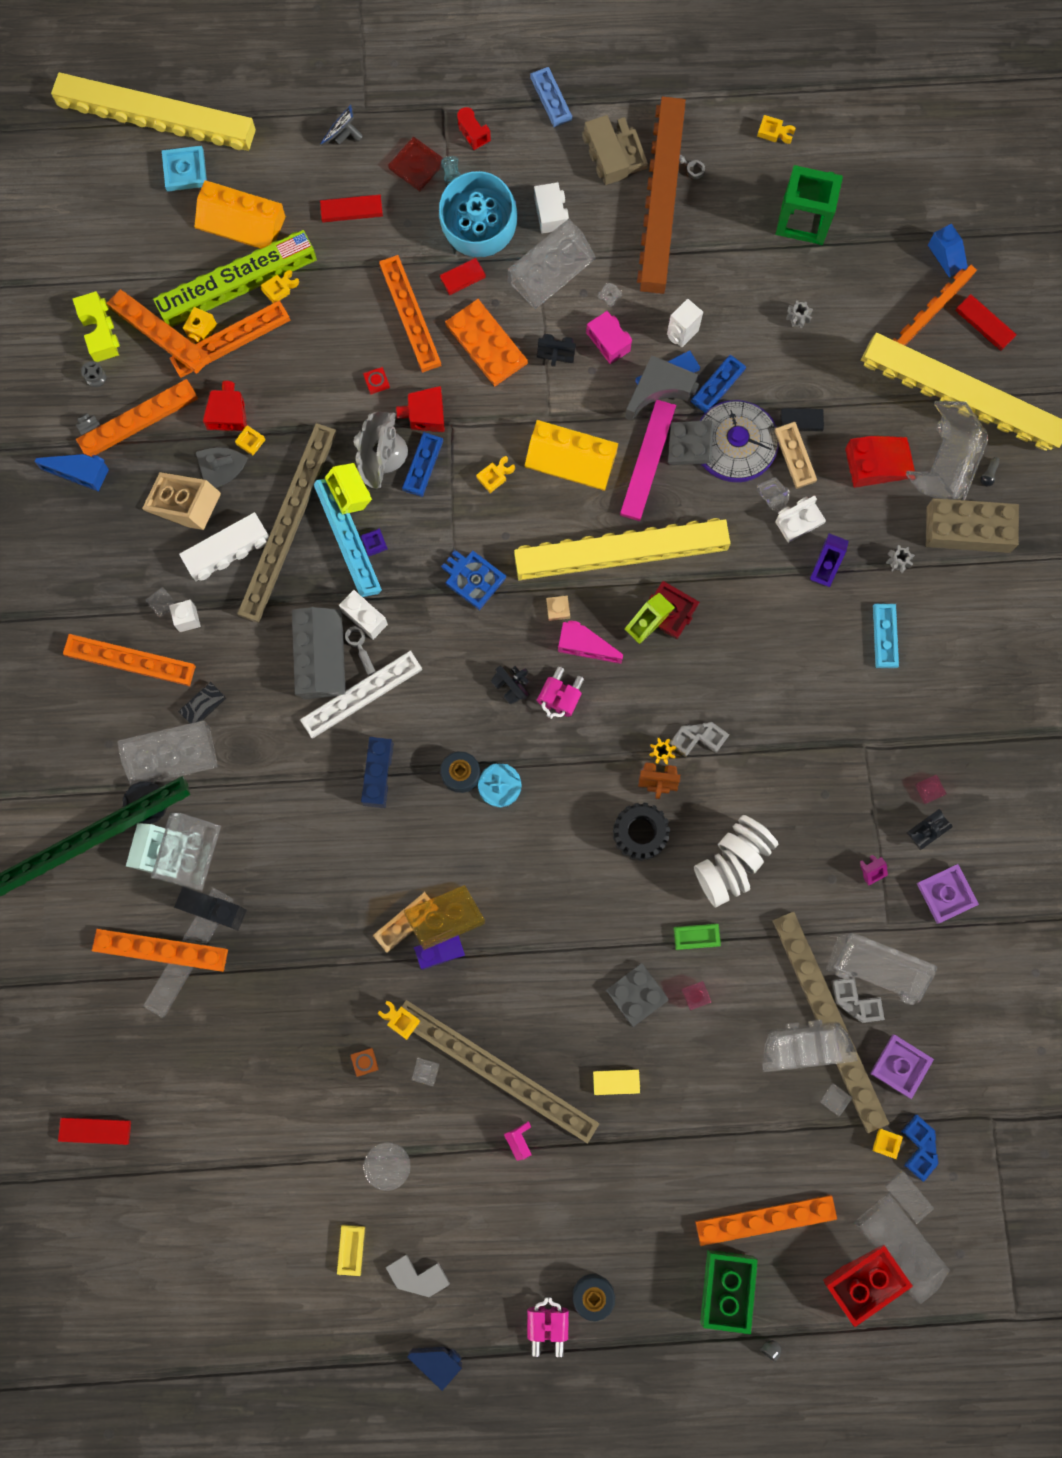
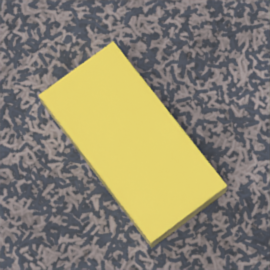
(616, 1082)
(351, 1250)

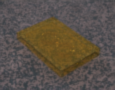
(444, 917)

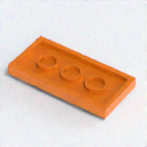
(486, 342)

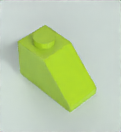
(649, 617)

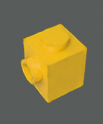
(199, 325)

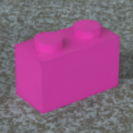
(609, 337)

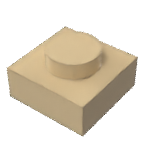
(558, 608)

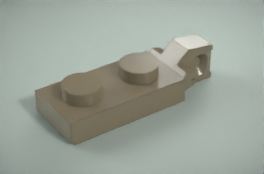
(631, 147)

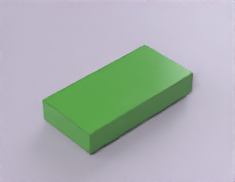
(697, 936)

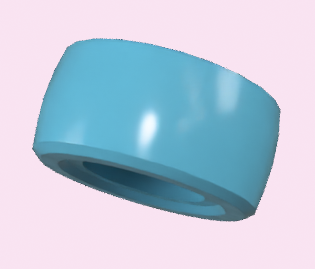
(473, 192)

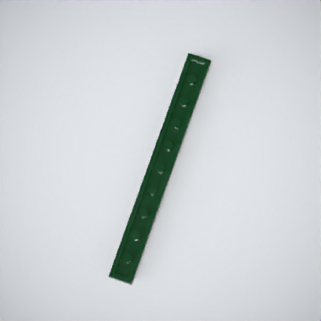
(93, 834)

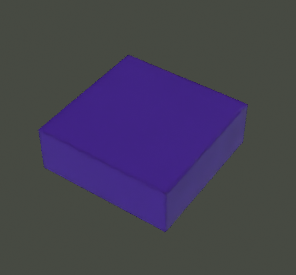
(373, 542)

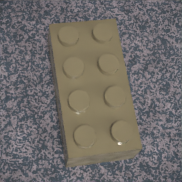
(972, 525)

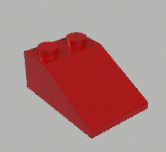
(878, 459)
(867, 1284)

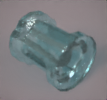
(450, 167)

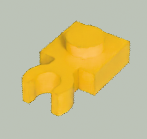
(772, 129)
(278, 288)
(493, 476)
(400, 1021)

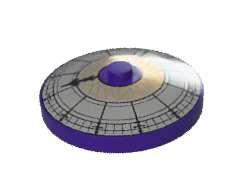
(742, 441)

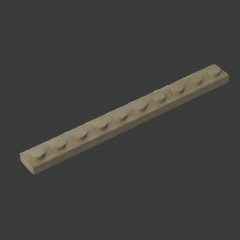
(287, 523)
(824, 1008)
(502, 1075)

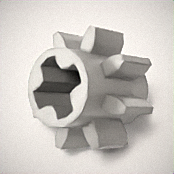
(799, 314)
(902, 553)

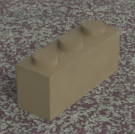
(605, 150)

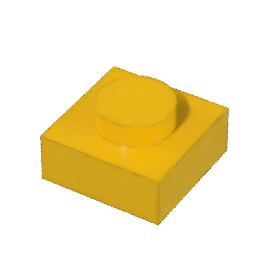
(250, 440)
(887, 1143)

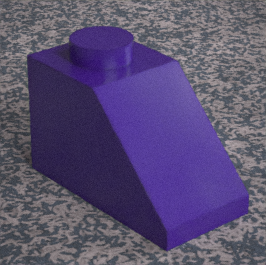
(829, 560)
(440, 953)

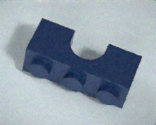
(376, 772)

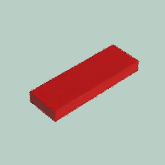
(351, 208)
(985, 322)
(94, 1131)

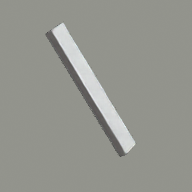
(361, 694)

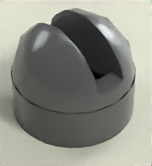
(771, 1350)

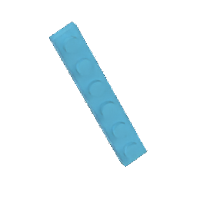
(349, 542)

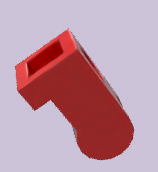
(471, 129)

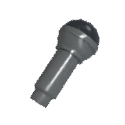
(988, 477)

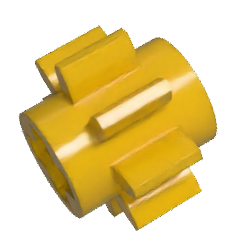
(661, 745)

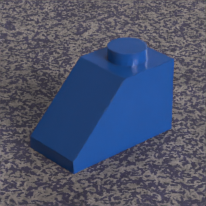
(949, 250)

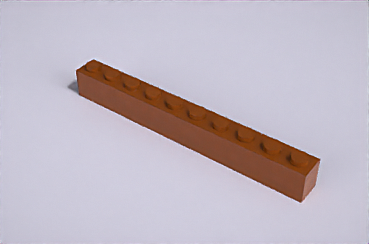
(662, 196)

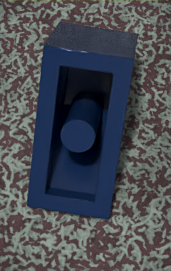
(437, 1364)

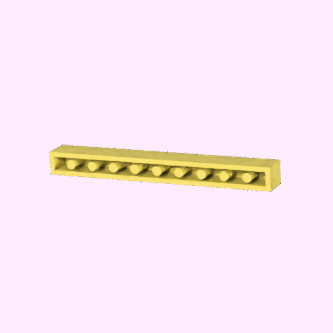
(153, 111)
(621, 549)

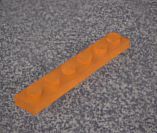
(936, 305)
(410, 313)
(158, 331)
(238, 334)
(137, 418)
(129, 660)
(160, 950)
(766, 1220)

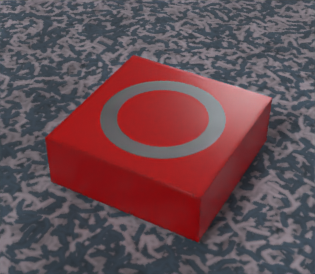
(376, 380)

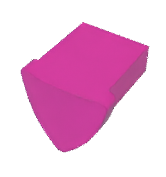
(517, 1141)

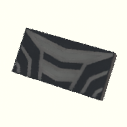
(202, 704)

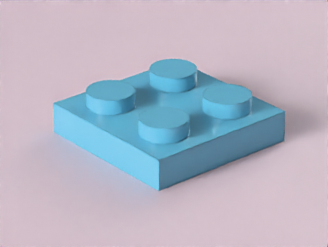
(184, 168)

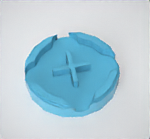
(499, 785)

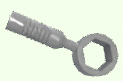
(695, 162)
(362, 653)

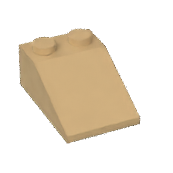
(182, 500)

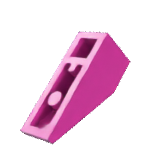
(583, 642)

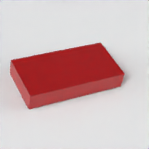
(462, 276)

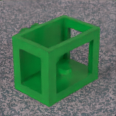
(810, 192)

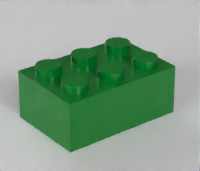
(728, 1292)

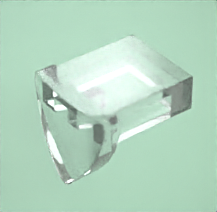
(774, 494)

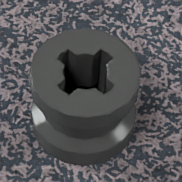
(91, 369)

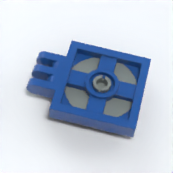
(473, 578)

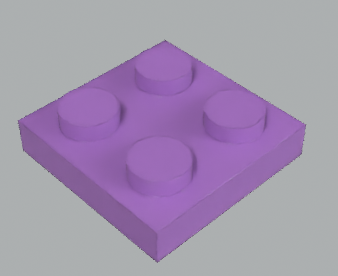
(947, 893)
(901, 1066)

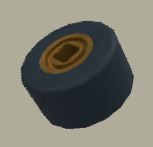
(461, 779)
(594, 1289)

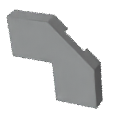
(706, 733)
(847, 998)
(424, 1284)

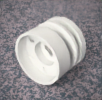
(751, 840)
(727, 875)

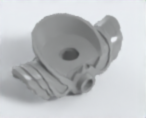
(390, 451)

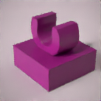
(875, 870)

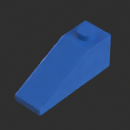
(76, 468)

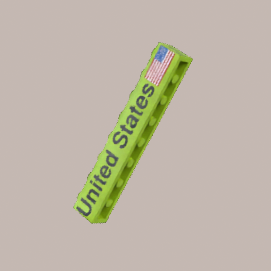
(235, 278)

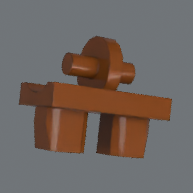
(658, 781)

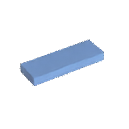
(551, 96)

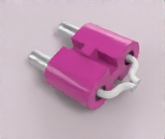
(559, 696)
(547, 1325)

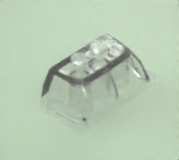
(807, 1046)

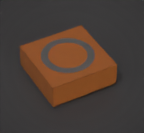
(364, 1062)

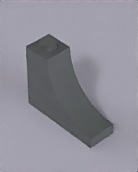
(659, 382)

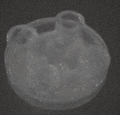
(387, 1166)

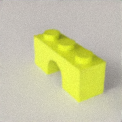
(101, 342)

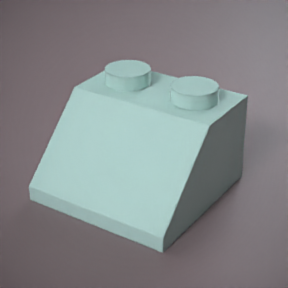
(145, 847)

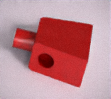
(225, 409)
(424, 410)

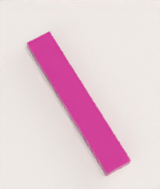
(648, 460)

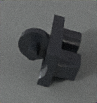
(556, 350)
(517, 690)
(929, 829)

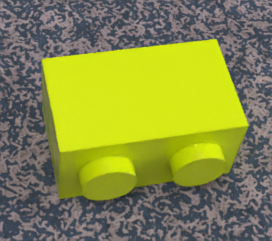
(348, 488)

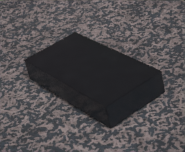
(805, 418)

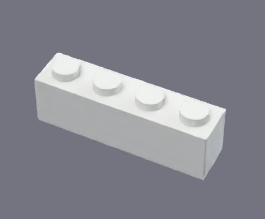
(224, 547)

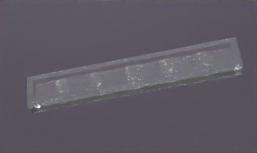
(176, 975)

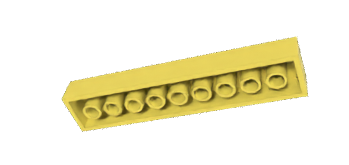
(952, 385)

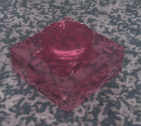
(930, 789)
(696, 995)

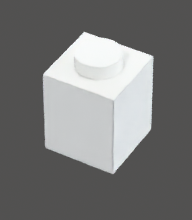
(185, 616)

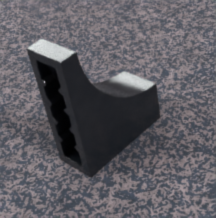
(210, 908)

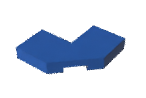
(925, 1157)

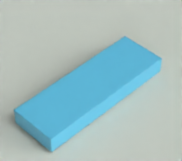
(885, 636)

